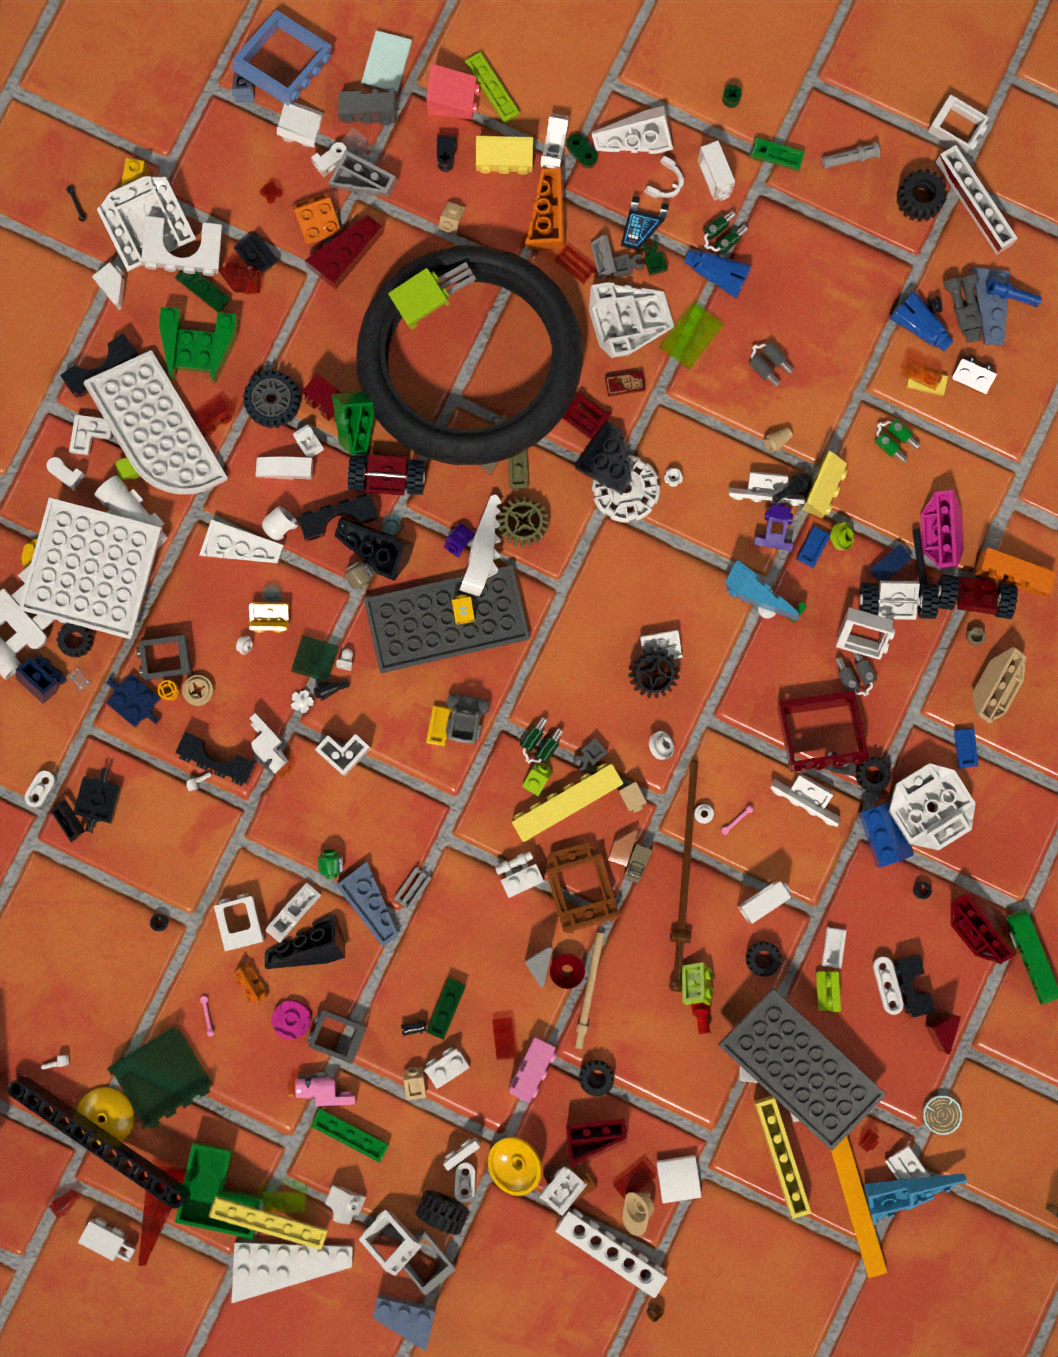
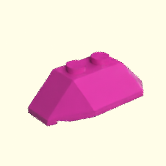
(943, 529)

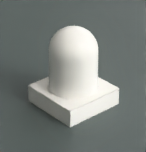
(345, 660)

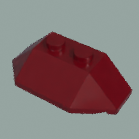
(981, 929)

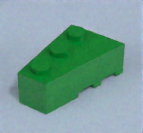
(353, 420)

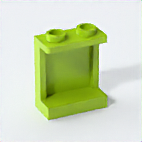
(419, 297)

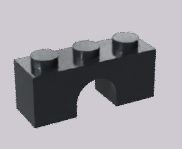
(915, 1003)

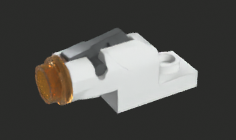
(266, 749)

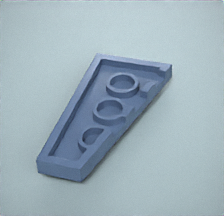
(991, 306)
(366, 899)

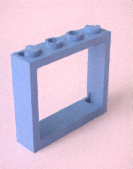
(286, 95)

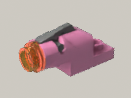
(321, 1088)

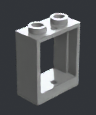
(438, 1277)

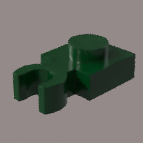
(654, 261)

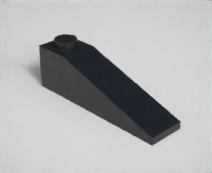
(315, 946)

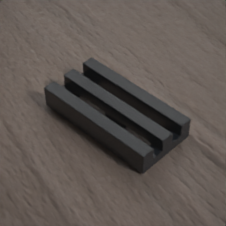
(67, 820)

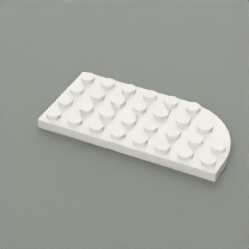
(155, 427)

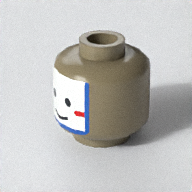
(358, 575)

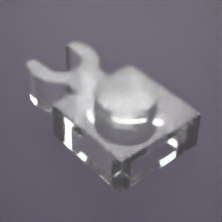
(357, 142)

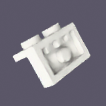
(447, 1067)

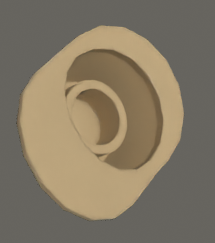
(637, 1211)

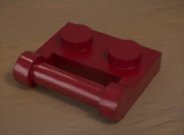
(584, 421)

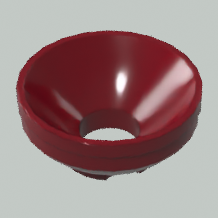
(577, 975)

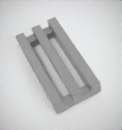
(603, 256)
(450, 274)
(403, 902)

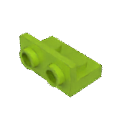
(697, 984)
(828, 991)

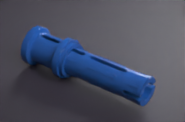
(1006, 291)

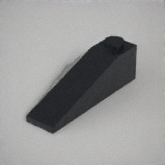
(381, 550)

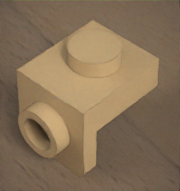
(451, 218)

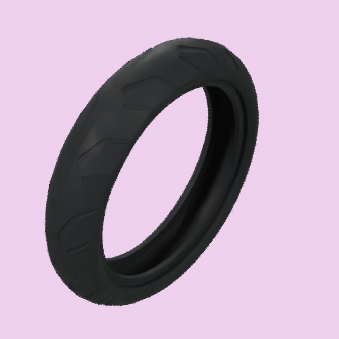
(489, 443)

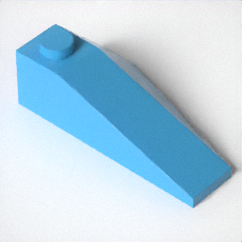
(747, 587)

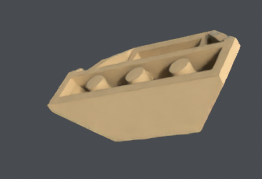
(999, 685)

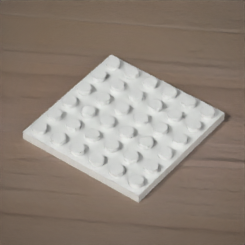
(90, 568)

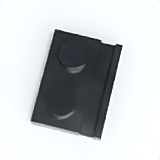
(256, 253)

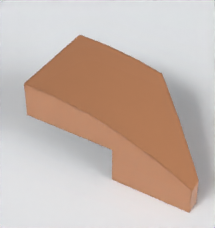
(623, 847)

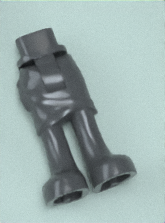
(968, 317)

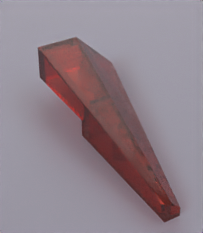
(155, 1216)

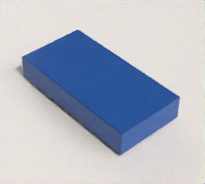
(813, 547)
(966, 748)

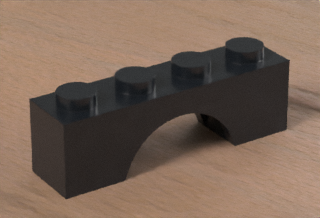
(119, 351)
(315, 523)
(194, 749)

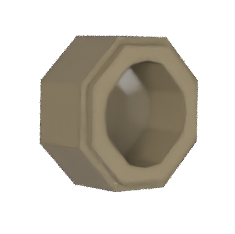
(975, 636)

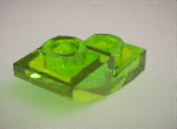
(284, 1202)

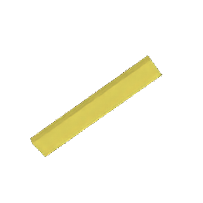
(268, 1222)

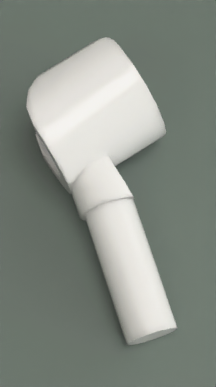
(192, 783)
(62, 1060)

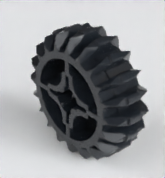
(645, 669)

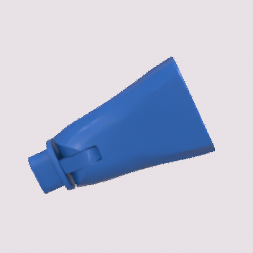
(723, 272)
(920, 321)

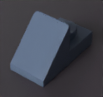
(242, 89)

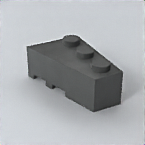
(367, 108)

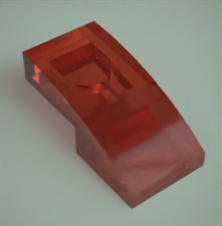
(504, 1038)

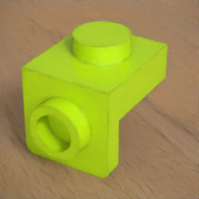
(537, 778)

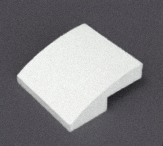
(678, 1179)

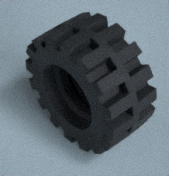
(83, 648)
(885, 774)
(775, 959)
(600, 1090)

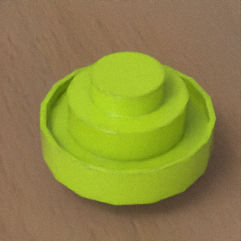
(842, 536)

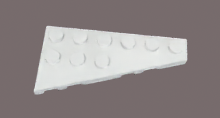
(272, 1266)

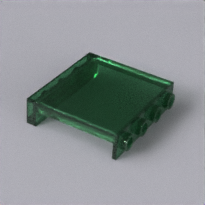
(161, 1077)

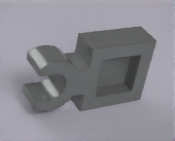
(625, 265)
(592, 752)

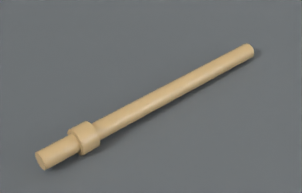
(582, 1027)

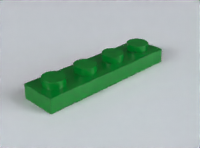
(349, 1135)

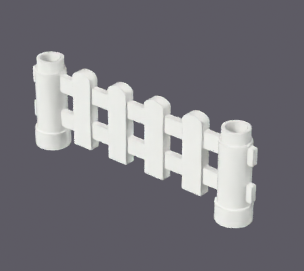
(30, 631)

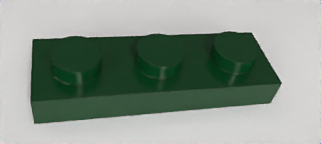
(204, 290)
(446, 1008)

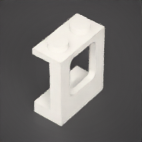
(243, 938)

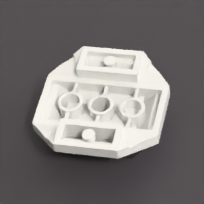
(952, 804)

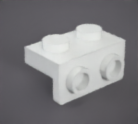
(563, 1190)

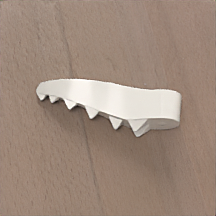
(482, 551)

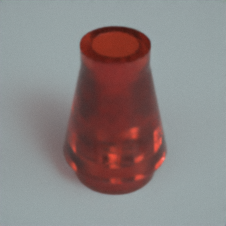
(62, 1204)

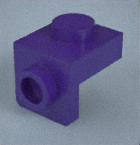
(459, 540)

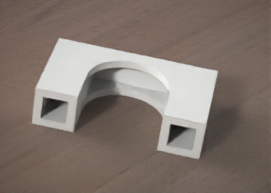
(156, 255)

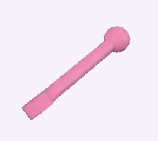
(725, 830)
(210, 1032)

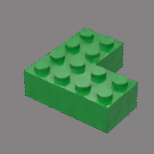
(207, 1178)

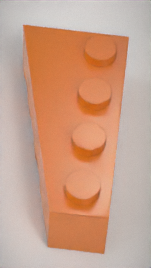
(547, 220)
(1014, 571)

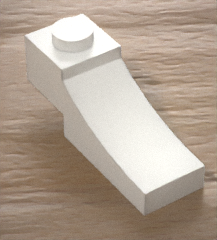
(293, 912)

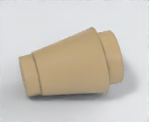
(776, 440)

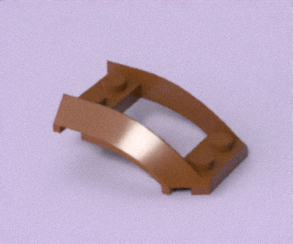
(589, 914)

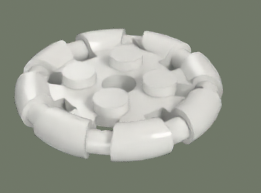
(632, 498)

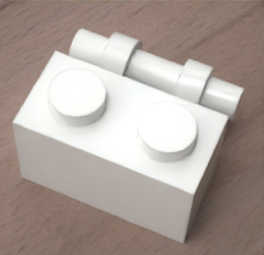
(521, 880)

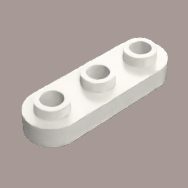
(893, 992)

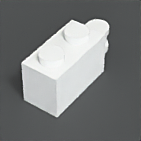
(106, 1240)

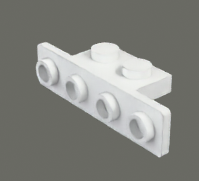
(763, 486)
(809, 796)

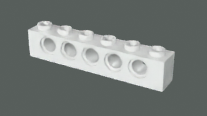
(650, 1285)

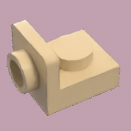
(414, 1083)

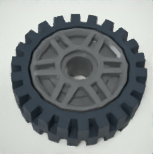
(267, 385)

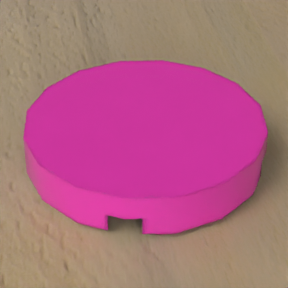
(291, 1019)

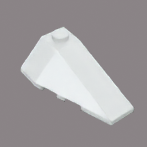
(641, 132)

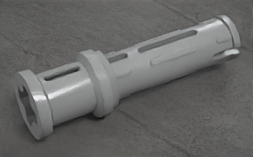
(859, 154)

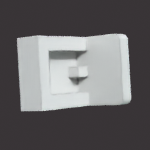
(308, 441)

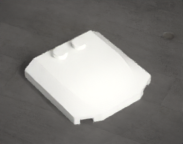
(125, 214)

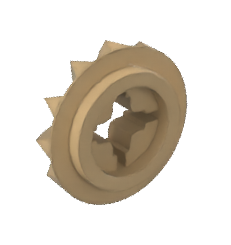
(188, 689)

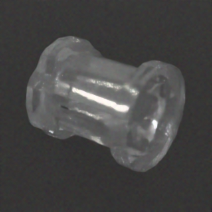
(74, 675)

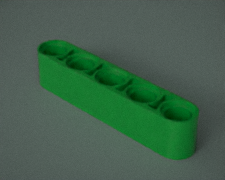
(1033, 956)

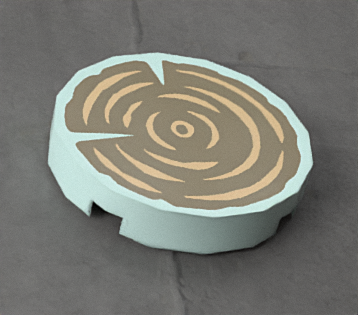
(942, 1114)

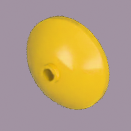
(113, 1106)
(508, 1171)

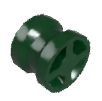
(732, 101)

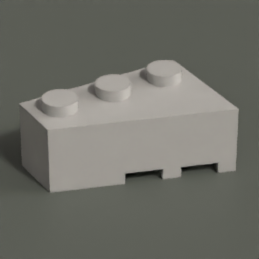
(362, 177)

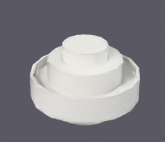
(661, 745)

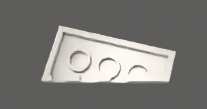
(233, 543)

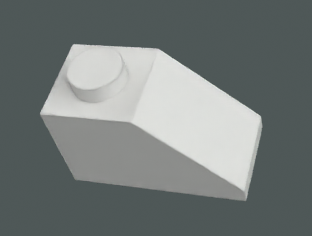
(111, 283)

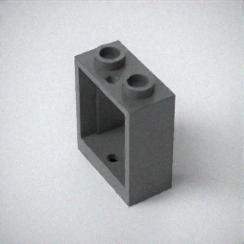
(184, 654)
(319, 1020)

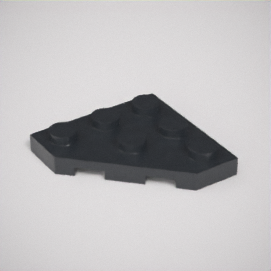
(607, 459)

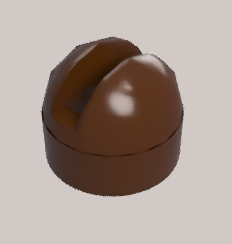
(655, 1312)

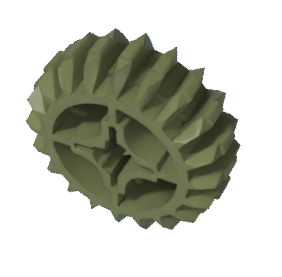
(513, 535)

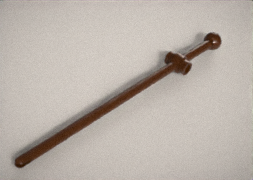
(680, 935)

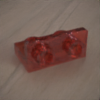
(212, 415)

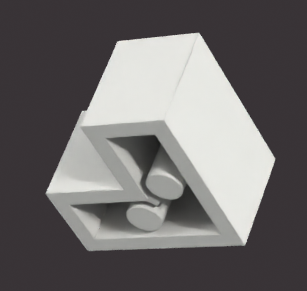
(343, 758)

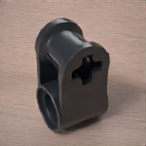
(445, 150)

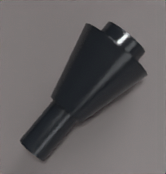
(325, 690)

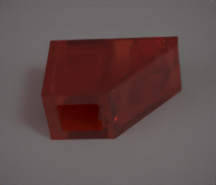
(242, 279)

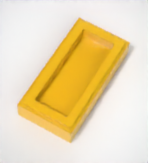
(437, 727)

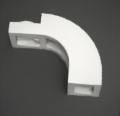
(555, 141)

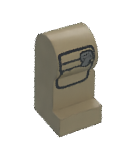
(637, 863)

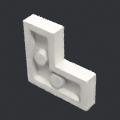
(83, 431)

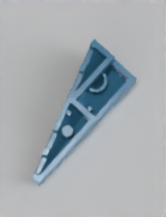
(891, 1196)

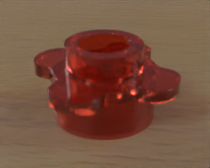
(271, 186)

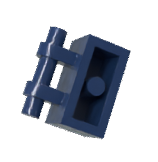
(37, 680)

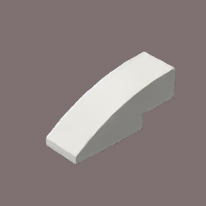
(284, 467)

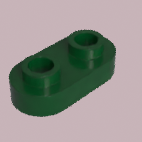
(581, 150)

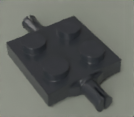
(97, 800)

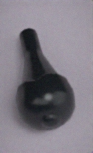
(799, 483)

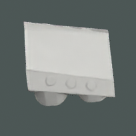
(299, 124)

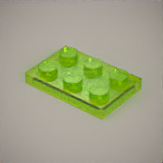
(691, 336)

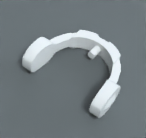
(669, 163)

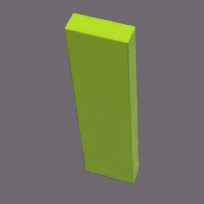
(492, 87)

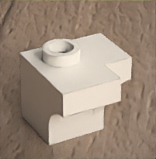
(344, 1204)

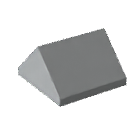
(539, 964)

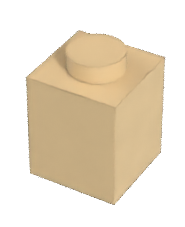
(632, 797)

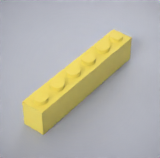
(566, 803)
(782, 1157)

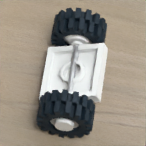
(899, 599)

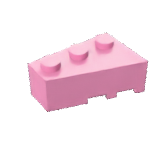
(532, 1069)

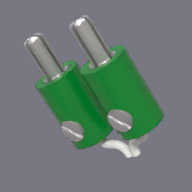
(889, 445)

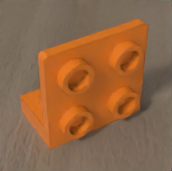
(317, 218)

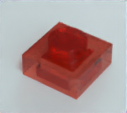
(869, 1141)

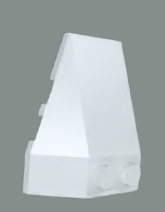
(627, 317)

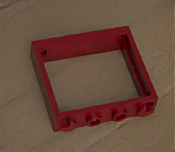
(820, 702)

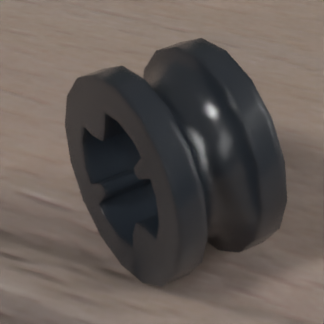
(935, 305)
(917, 893)
(154, 926)

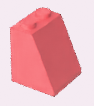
(451, 93)

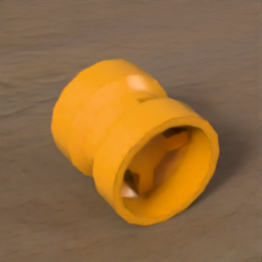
(169, 693)

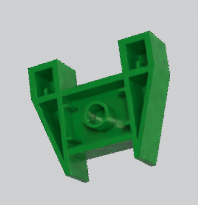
(197, 349)

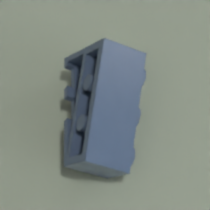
(406, 1318)

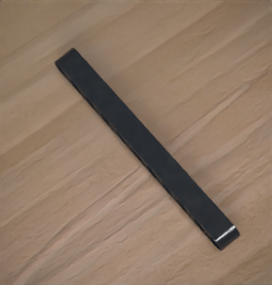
(107, 1142)

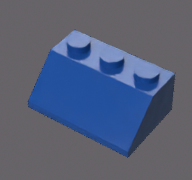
(884, 836)

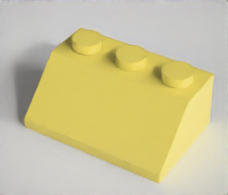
(504, 154)
(825, 485)

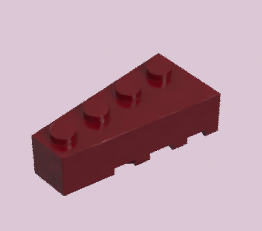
(345, 251)

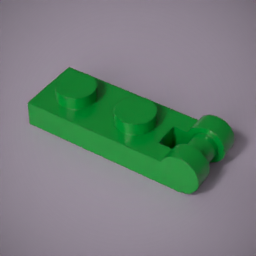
(777, 154)

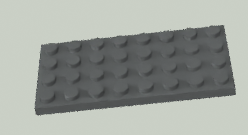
(421, 628)
(802, 1069)

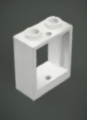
(965, 111)
(716, 171)
(861, 645)
(764, 901)
(402, 1254)

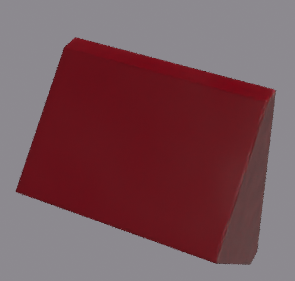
(944, 1031)

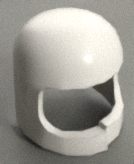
(277, 523)

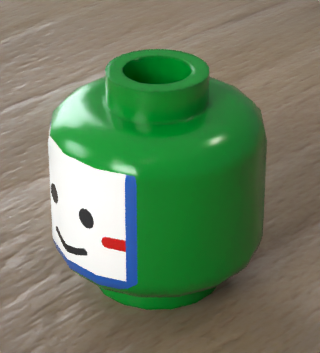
(330, 863)

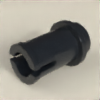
(414, 1027)

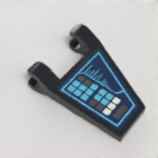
(641, 225)

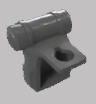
(465, 717)

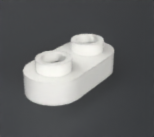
(40, 788)
(464, 1181)

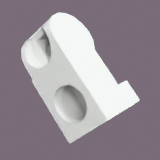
(329, 160)
(60, 471)

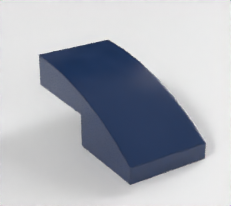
(891, 563)

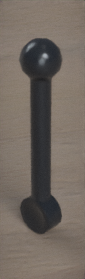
(71, 190)

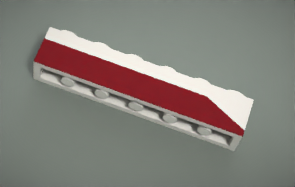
(976, 199)

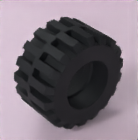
(926, 181)
(442, 1212)

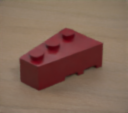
(594, 1139)

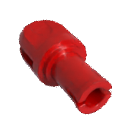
(701, 1012)

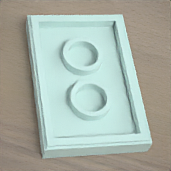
(386, 62)

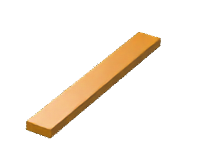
(858, 1209)

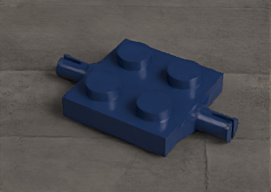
(133, 700)

